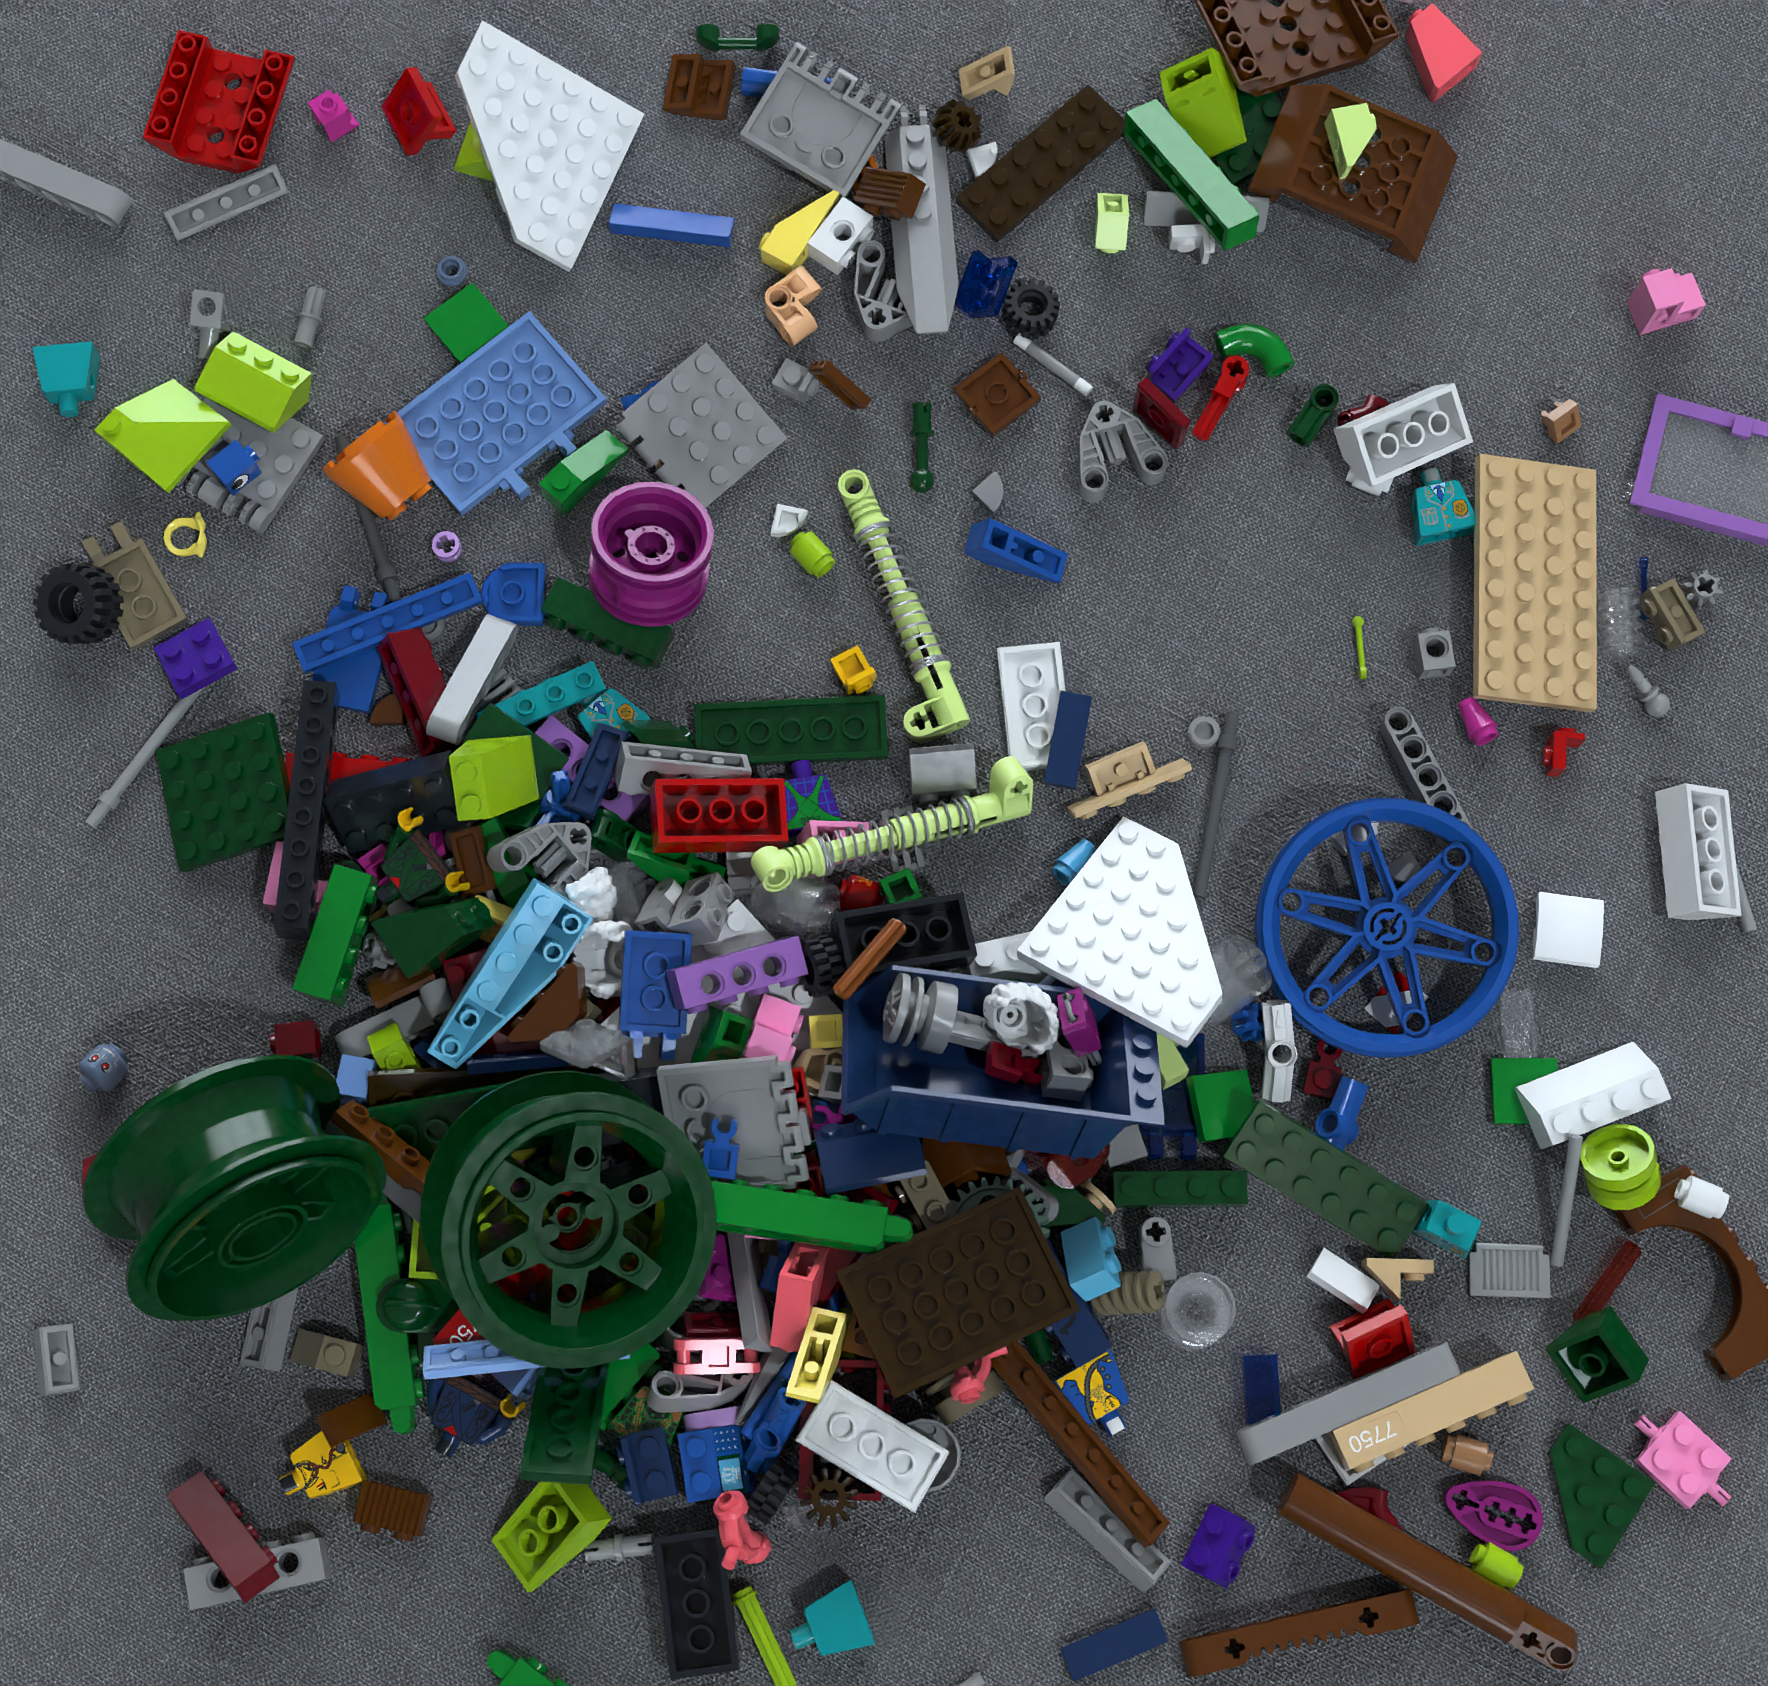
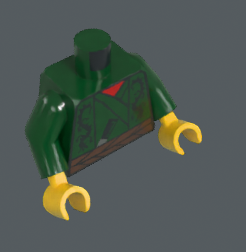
(416, 868)

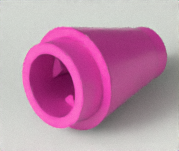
(1477, 722)

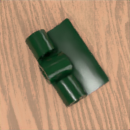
(497, 723)

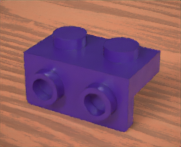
(1178, 365)
(1219, 1546)

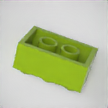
(254, 382)

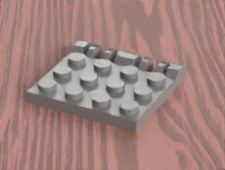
(817, 124)
(282, 463)

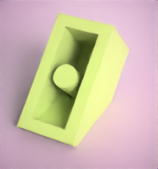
(1348, 134)
(1111, 222)

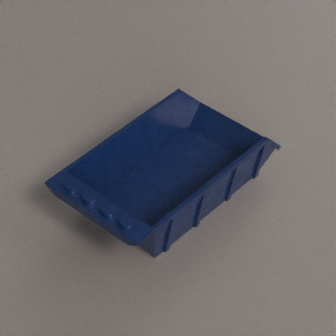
(954, 1099)

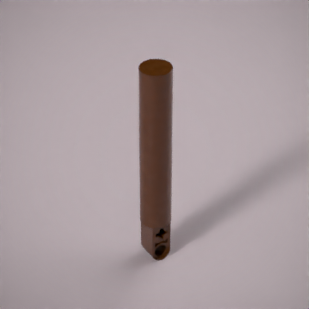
(1428, 1572)

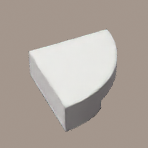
(982, 158)
(787, 520)

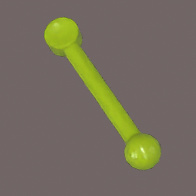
(1358, 622)

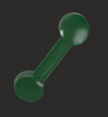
(709, 37)

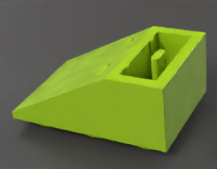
(1205, 101)

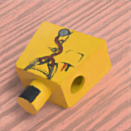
(323, 1468)

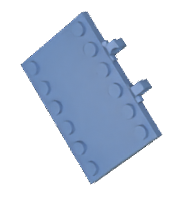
(500, 414)

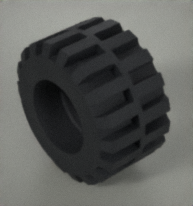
(57, 600)

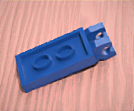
(359, 674)
(645, 992)

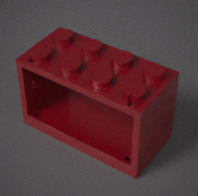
(807, 1456)

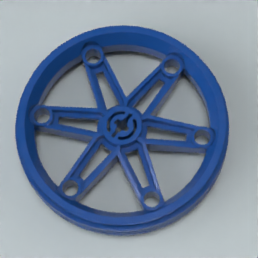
(1473, 851)

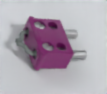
(1079, 1024)

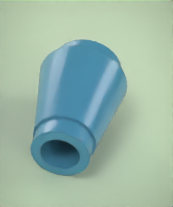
(1072, 861)

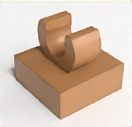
(1562, 420)

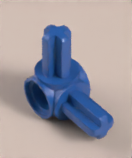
(554, 799)

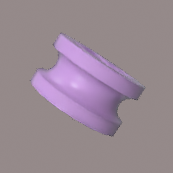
(453, 540)

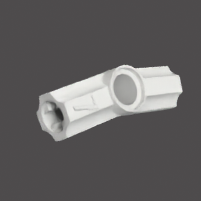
(1278, 1070)

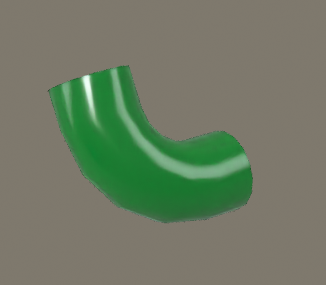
(1259, 343)

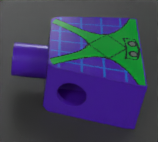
(808, 798)

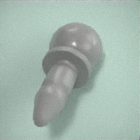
(1655, 702)

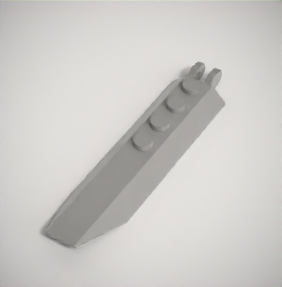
(926, 242)

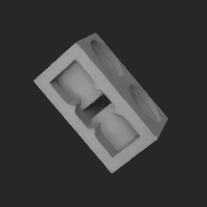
(702, 908)
(1063, 1072)

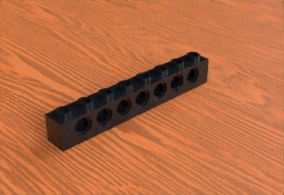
(306, 810)

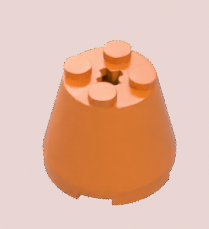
(381, 468)

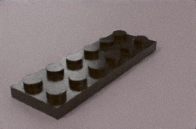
(1042, 163)

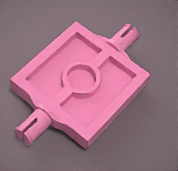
(1682, 1460)

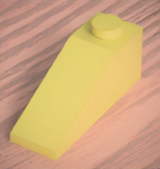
(787, 243)
(817, 1355)

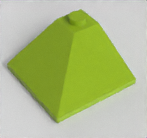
(163, 432)

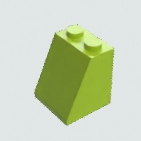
(493, 776)

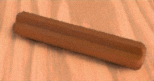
(869, 959)

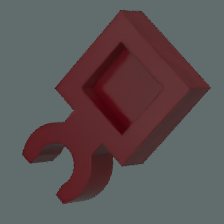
(1007, 1064)
(1322, 1076)

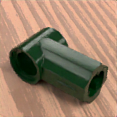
(1312, 416)

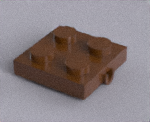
(997, 394)

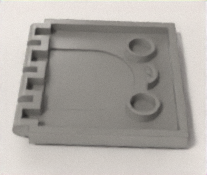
(700, 427)
(755, 1097)

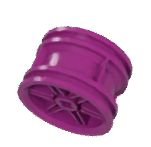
(650, 553)

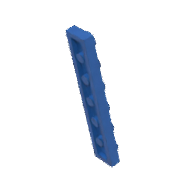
(371, 628)

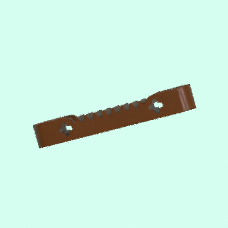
(1389, 1609)

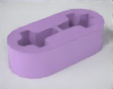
(711, 1419)

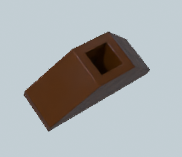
(554, 1008)

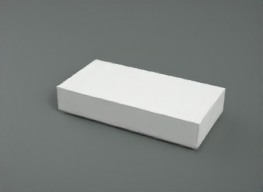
(1343, 1280)

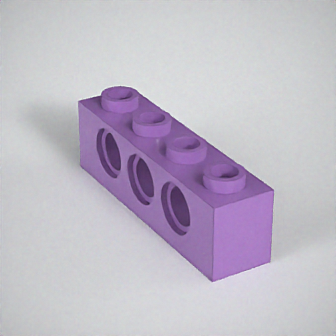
(559, 736)
(686, 980)

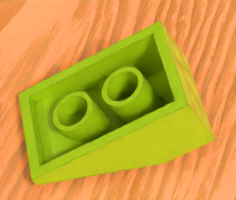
(550, 1530)

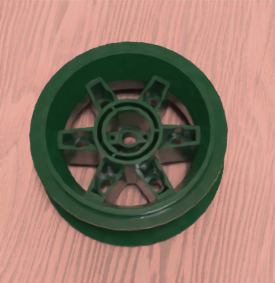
(233, 1188)
(655, 1281)

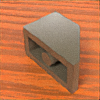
(327, 1353)

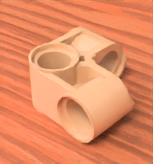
(793, 319)

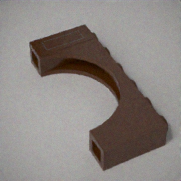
(1746, 1334)

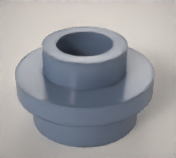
(451, 263)

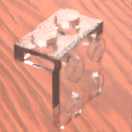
(595, 1045)

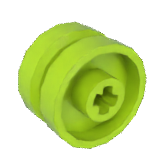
(1620, 1167)

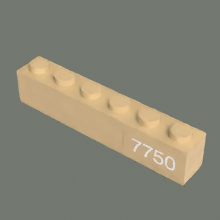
(1431, 1410)

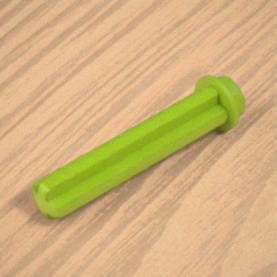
(764, 1637)

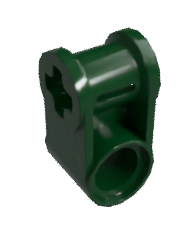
(611, 835)

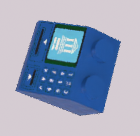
(715, 1462)

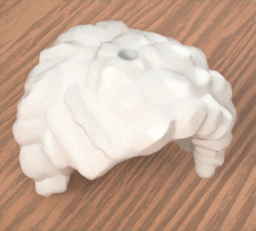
(594, 894)
(602, 956)
(1031, 1016)

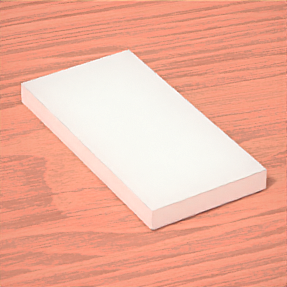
(1030, 698)
(872, 1446)

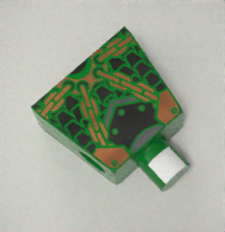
(639, 1416)

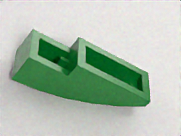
(663, 865)

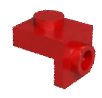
(1554, 753)

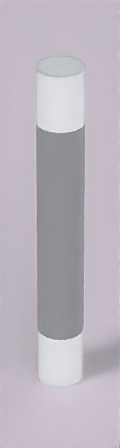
(1053, 364)

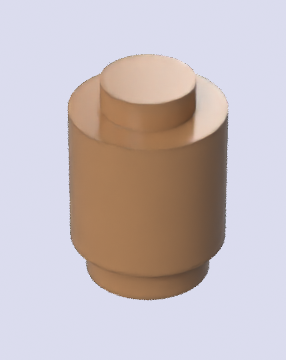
(1466, 1454)

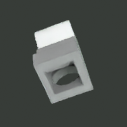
(740, 872)
(660, 906)

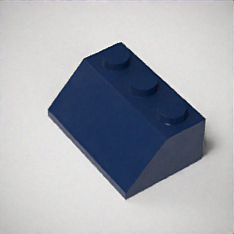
(858, 1157)

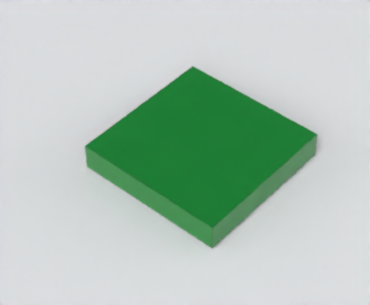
(465, 322)
(1505, 1077)
(1219, 1103)

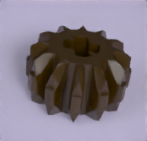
(957, 126)
(830, 1485)

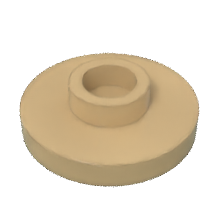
(1097, 1198)

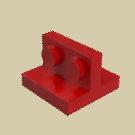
(416, 112)
(1374, 1337)

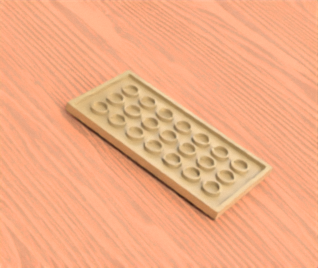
(1535, 584)

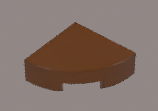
(388, 712)

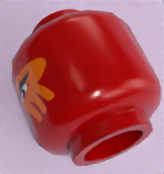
(859, 893)

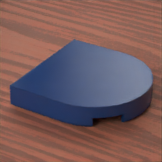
(516, 593)

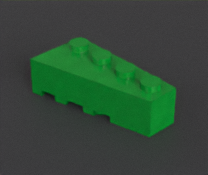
(337, 936)

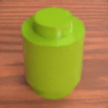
(812, 554)
(1496, 1565)

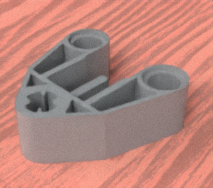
(866, 285)
(1138, 441)
(534, 839)
(695, 1391)

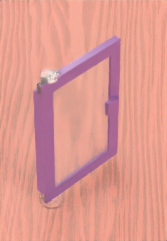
(1704, 470)

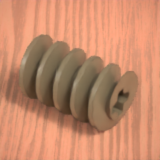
(1136, 1295)

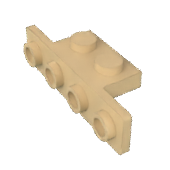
(1123, 775)

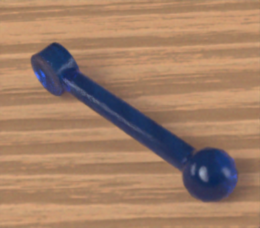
(1643, 565)

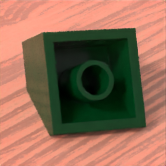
(1598, 1355)

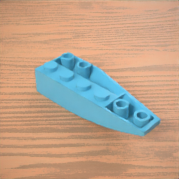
(512, 971)

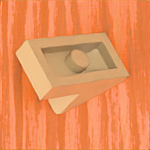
(988, 73)
(1388, 1272)

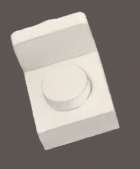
(1188, 237)

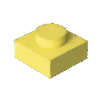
(825, 1031)

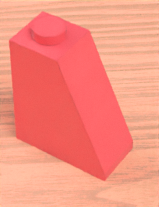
(1439, 51)
(797, 1295)

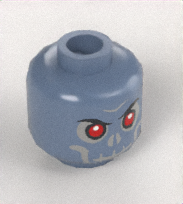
(103, 1068)

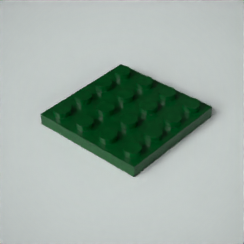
(225, 792)

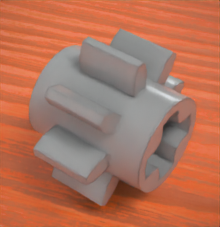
(1705, 582)
(376, 951)

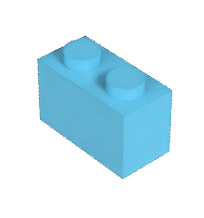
(1091, 1259)

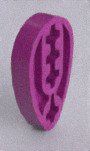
(1505, 1496)

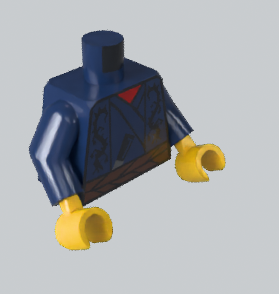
(467, 1413)

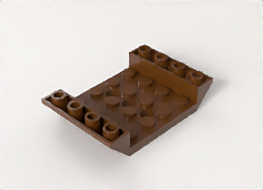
(1329, 31)
(1395, 191)

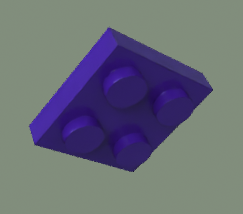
(195, 658)

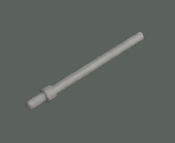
(111, 798)

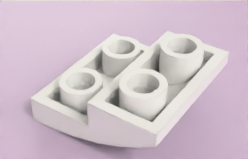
(1568, 930)

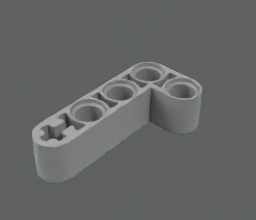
(414, 1018)

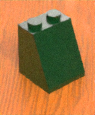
(431, 934)

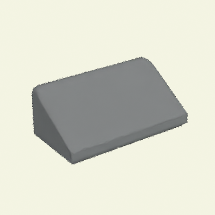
(56, 1359)

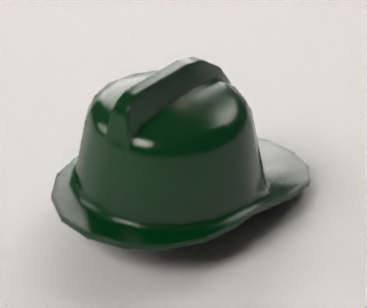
(415, 1306)

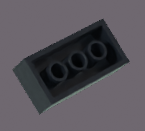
(369, 803)
(935, 937)
(696, 1605)

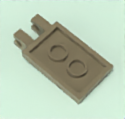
(148, 599)

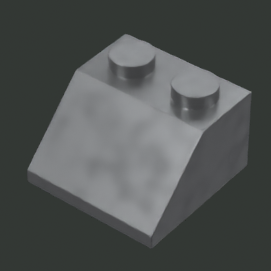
(942, 772)

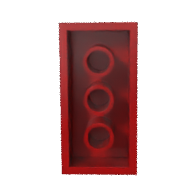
(718, 815)

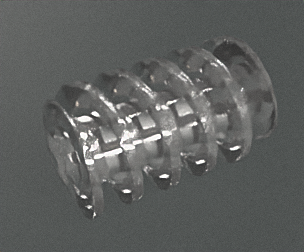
(1618, 622)

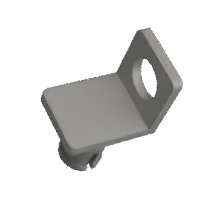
(209, 325)

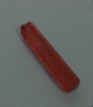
(1609, 1280)

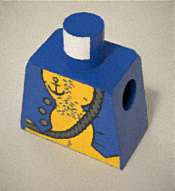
(1096, 1392)

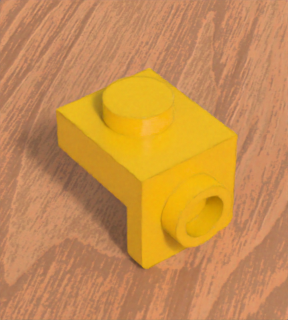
(853, 670)

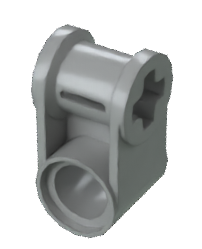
(1157, 1254)

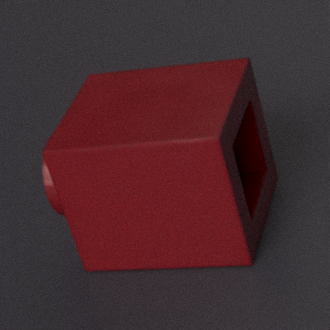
(297, 1039)

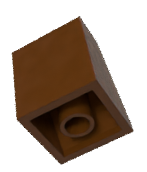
(962, 1163)

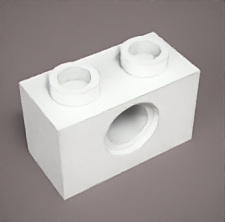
(843, 220)

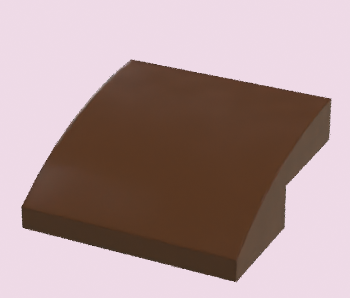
(699, 87)
(392, 984)

